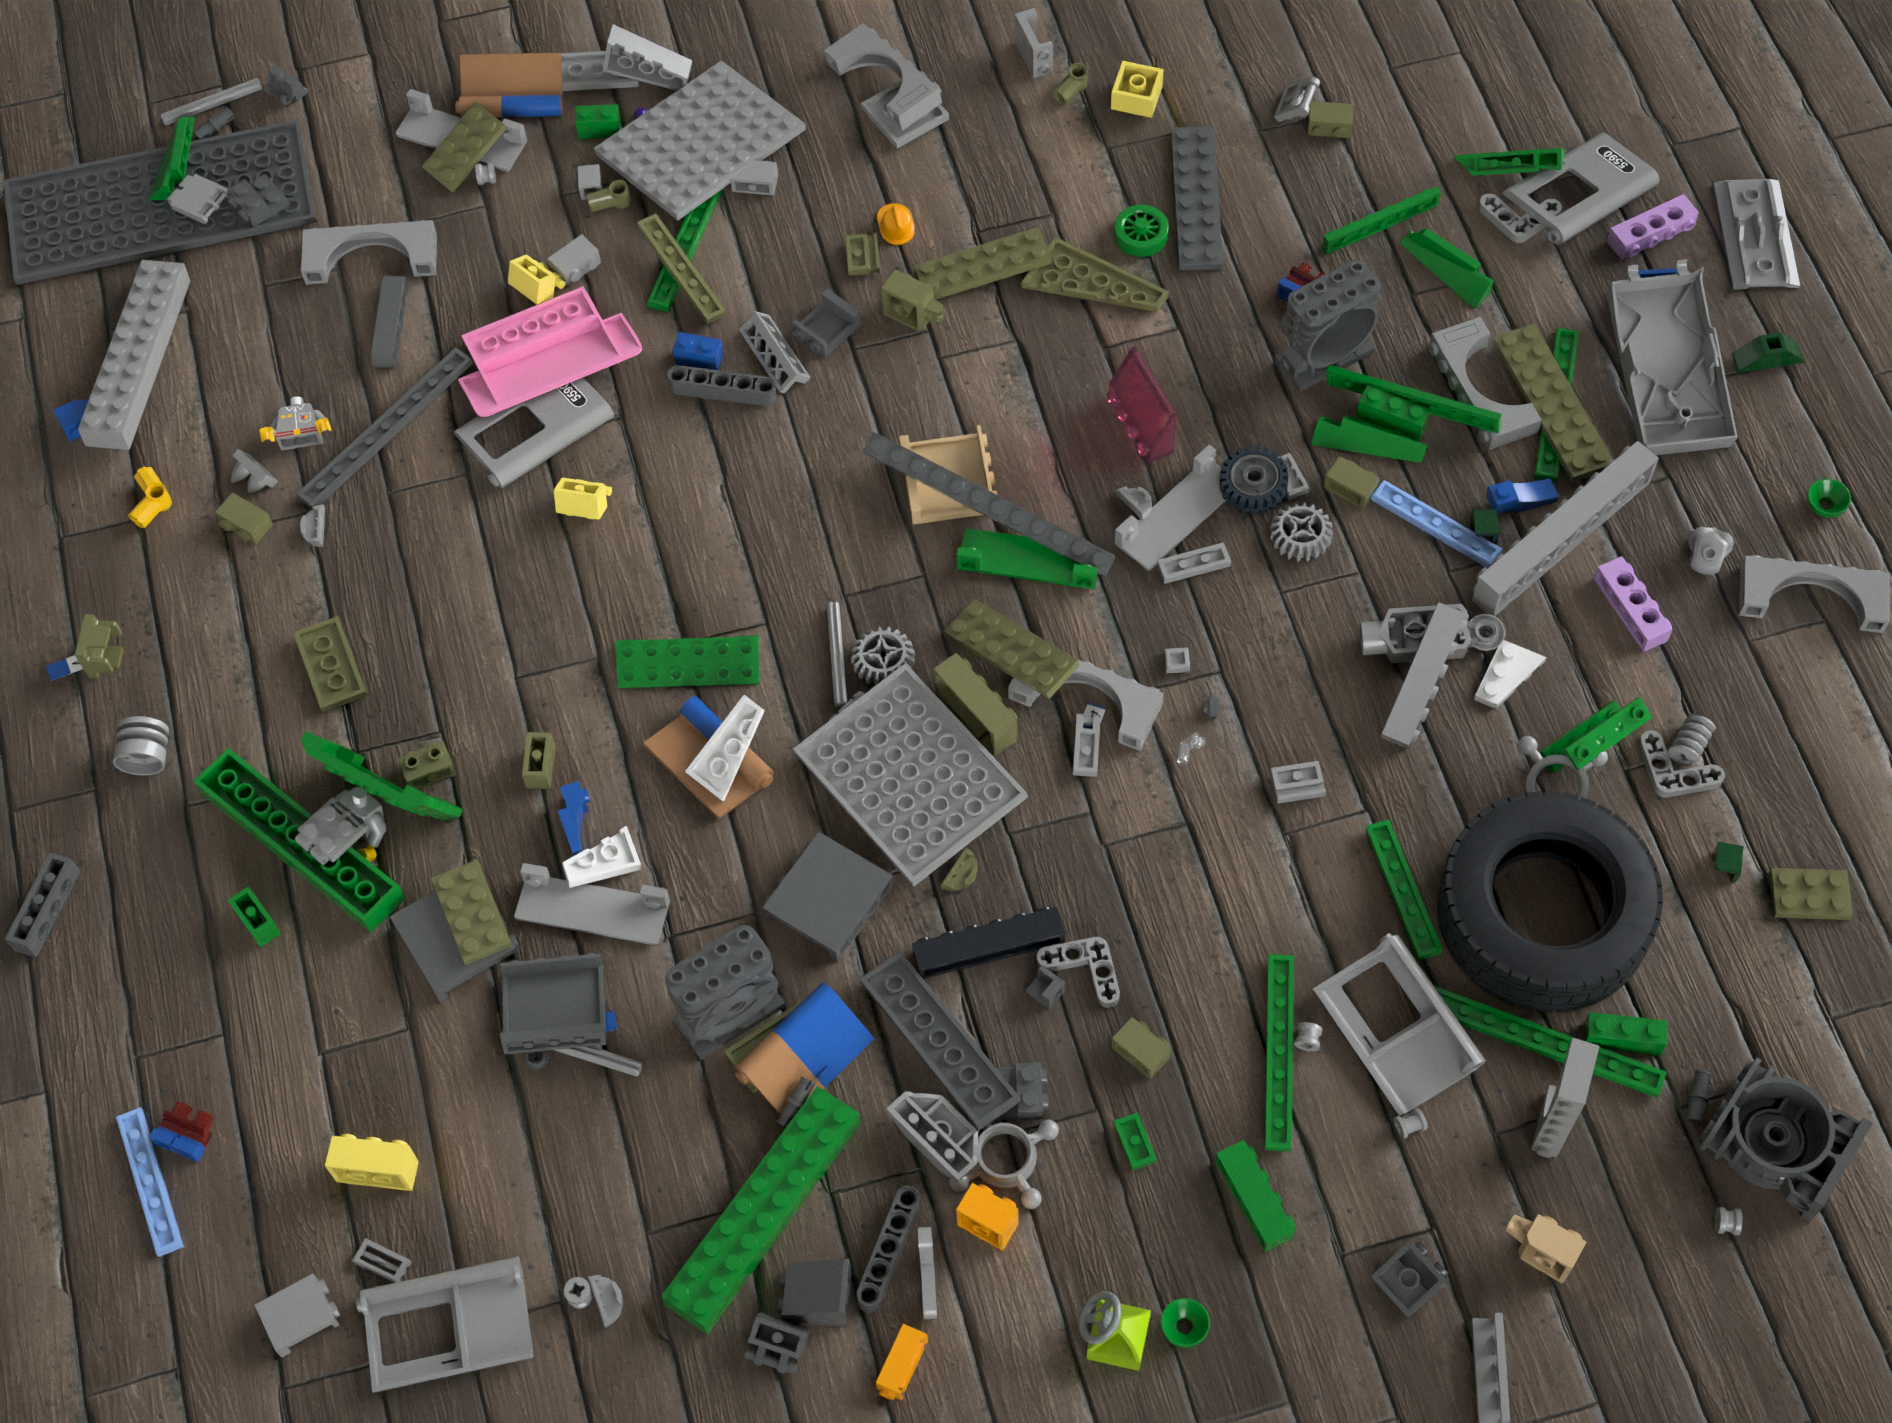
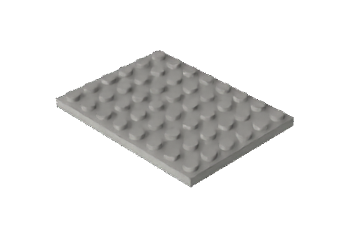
(699, 139)
(910, 774)

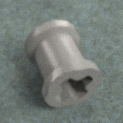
(1410, 1123)

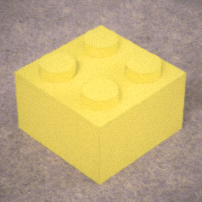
(1137, 89)

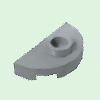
(1137, 500)
(313, 526)
(608, 1298)

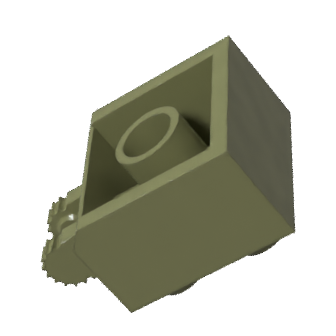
(910, 301)

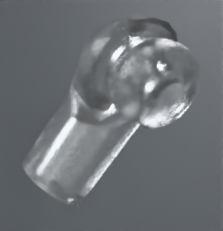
(1192, 741)

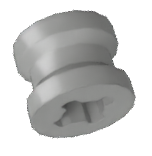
(485, 173)
(1308, 1036)
(1728, 1221)
(580, 1298)

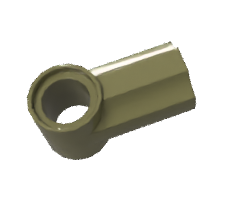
(1075, 81)
(616, 195)

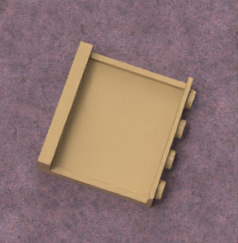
(959, 454)

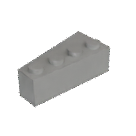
(644, 60)

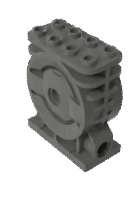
(1329, 323)
(723, 990)
(1762, 1159)

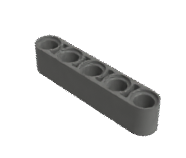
(389, 322)
(708, 385)
(886, 1261)

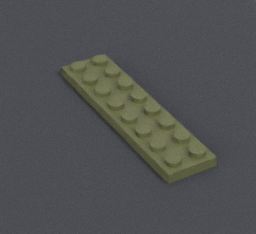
(1549, 391)

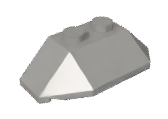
(937, 1132)

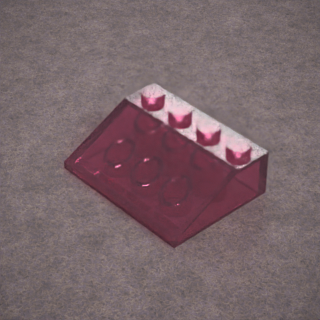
(1143, 407)

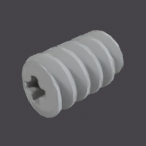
(1691, 739)

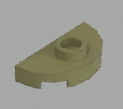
(962, 873)

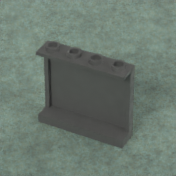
(828, 894)
(435, 949)
(553, 1003)

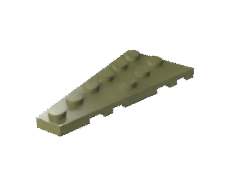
(1091, 278)

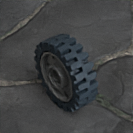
(1253, 495)

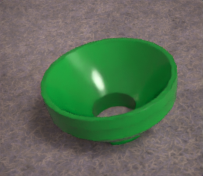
(1831, 491)
(1187, 1310)

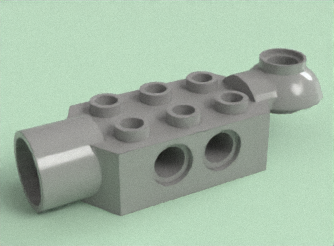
(1405, 627)

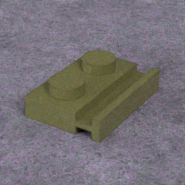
(862, 254)

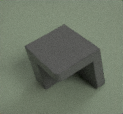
(1046, 987)

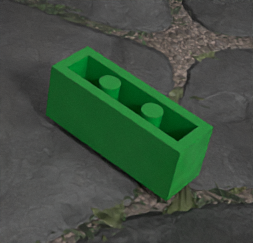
(1393, 412)
(1626, 1033)

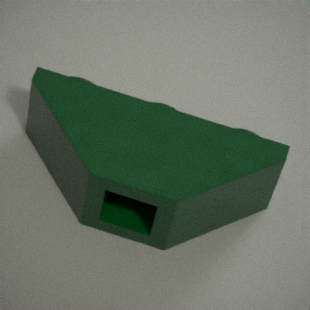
(1767, 352)

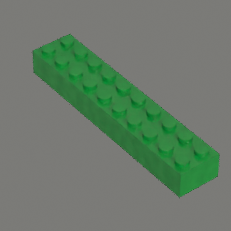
(274, 820)
(761, 1210)

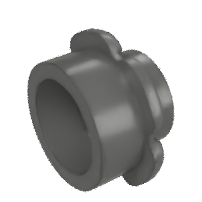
(1211, 707)
(536, 1065)

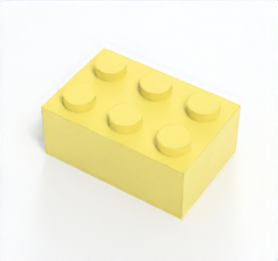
(372, 1162)

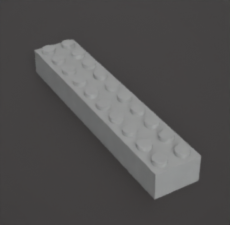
(134, 355)
(1564, 528)

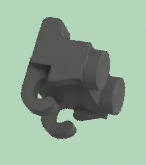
(284, 85)

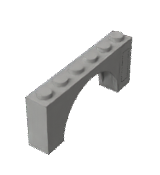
(866, 48)
(327, 245)
(1452, 351)
(1862, 589)
(1135, 702)
(1566, 1101)

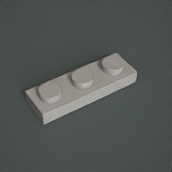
(1193, 563)

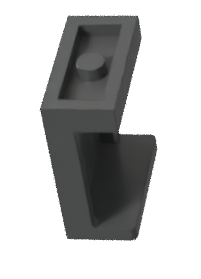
(827, 324)

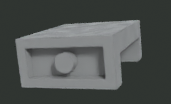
(1036, 55)
(297, 1313)

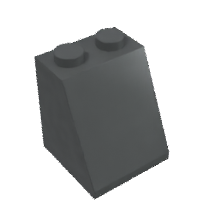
(816, 1292)

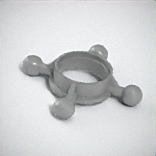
(1528, 746)
(1030, 1197)

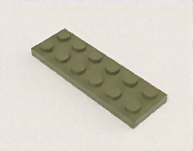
(985, 263)
(1012, 648)

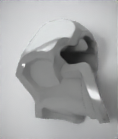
(1708, 549)

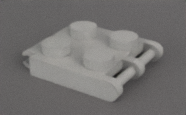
(197, 197)
(329, 832)

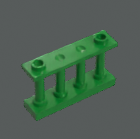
(1597, 733)

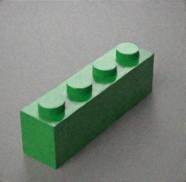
(1255, 1196)

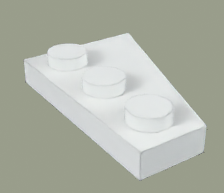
(1506, 672)
(608, 859)

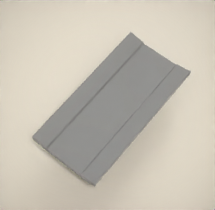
(1755, 233)

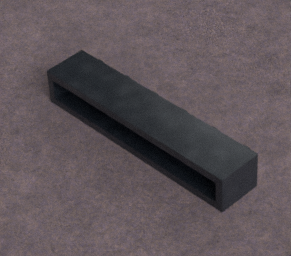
(988, 942)

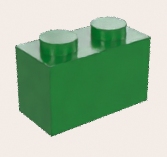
(597, 121)
(254, 916)

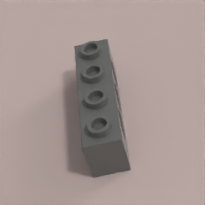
(42, 905)

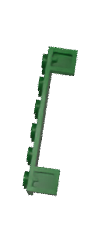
(1020, 558)
(688, 661)

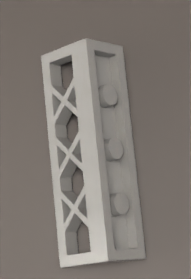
(775, 346)
(1490, 1369)

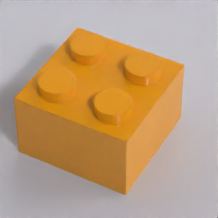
(987, 1216)

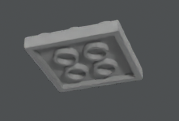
(877, 111)

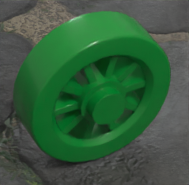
(1141, 236)

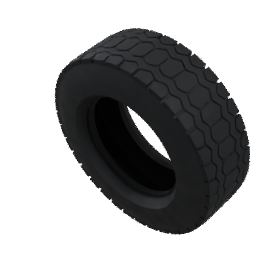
(1564, 831)

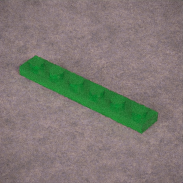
(1381, 220)
(1403, 890)

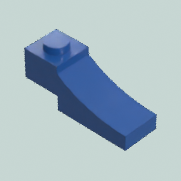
(1521, 496)
(572, 816)

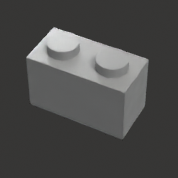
(756, 178)
(575, 260)

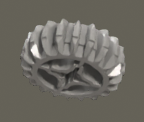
(1302, 538)
(866, 658)

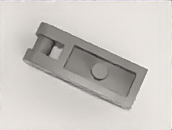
(1086, 746)

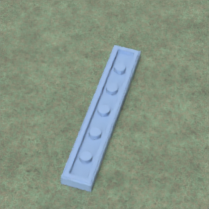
(1436, 524)
(149, 1182)

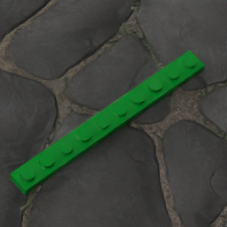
(1550, 1043)

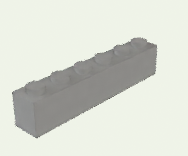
(1423, 674)

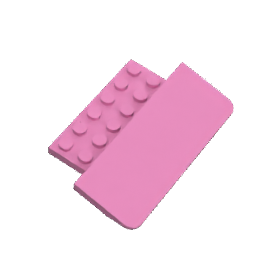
(543, 351)

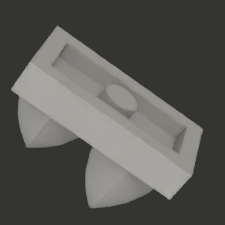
(259, 475)

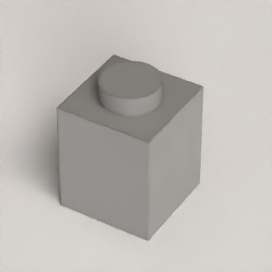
(589, 180)

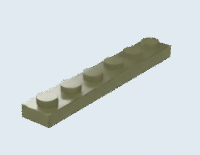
(681, 269)

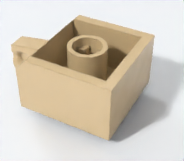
(1546, 1245)

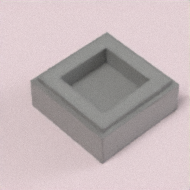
(1177, 660)

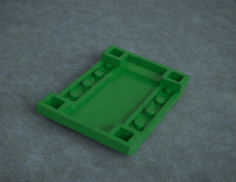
(348, 763)

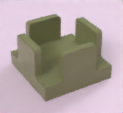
(92, 646)

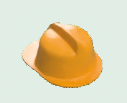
(895, 224)

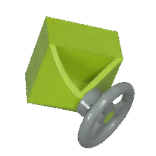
(1116, 1331)

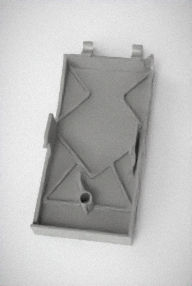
(1671, 362)

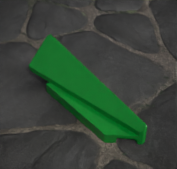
(174, 161)
(1512, 161)
(1450, 265)
(1367, 438)

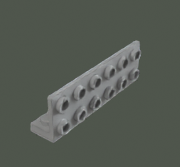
(432, 126)
(1174, 514)
(592, 907)

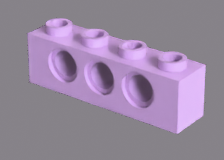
(1652, 227)
(1633, 615)

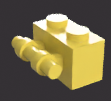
(533, 279)
(581, 498)

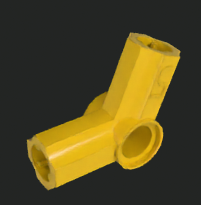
(156, 498)

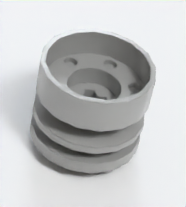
(140, 745)

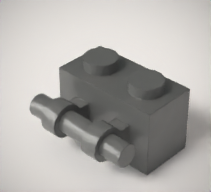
(778, 1336)

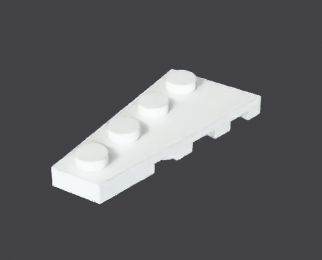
(723, 753)

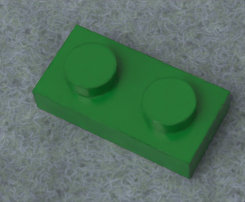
(1134, 1141)

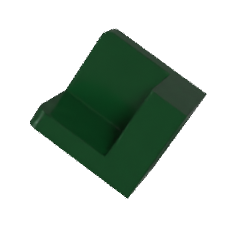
(1485, 524)
(1728, 859)

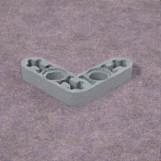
(1516, 222)
(1669, 776)
(1086, 957)
(927, 1272)

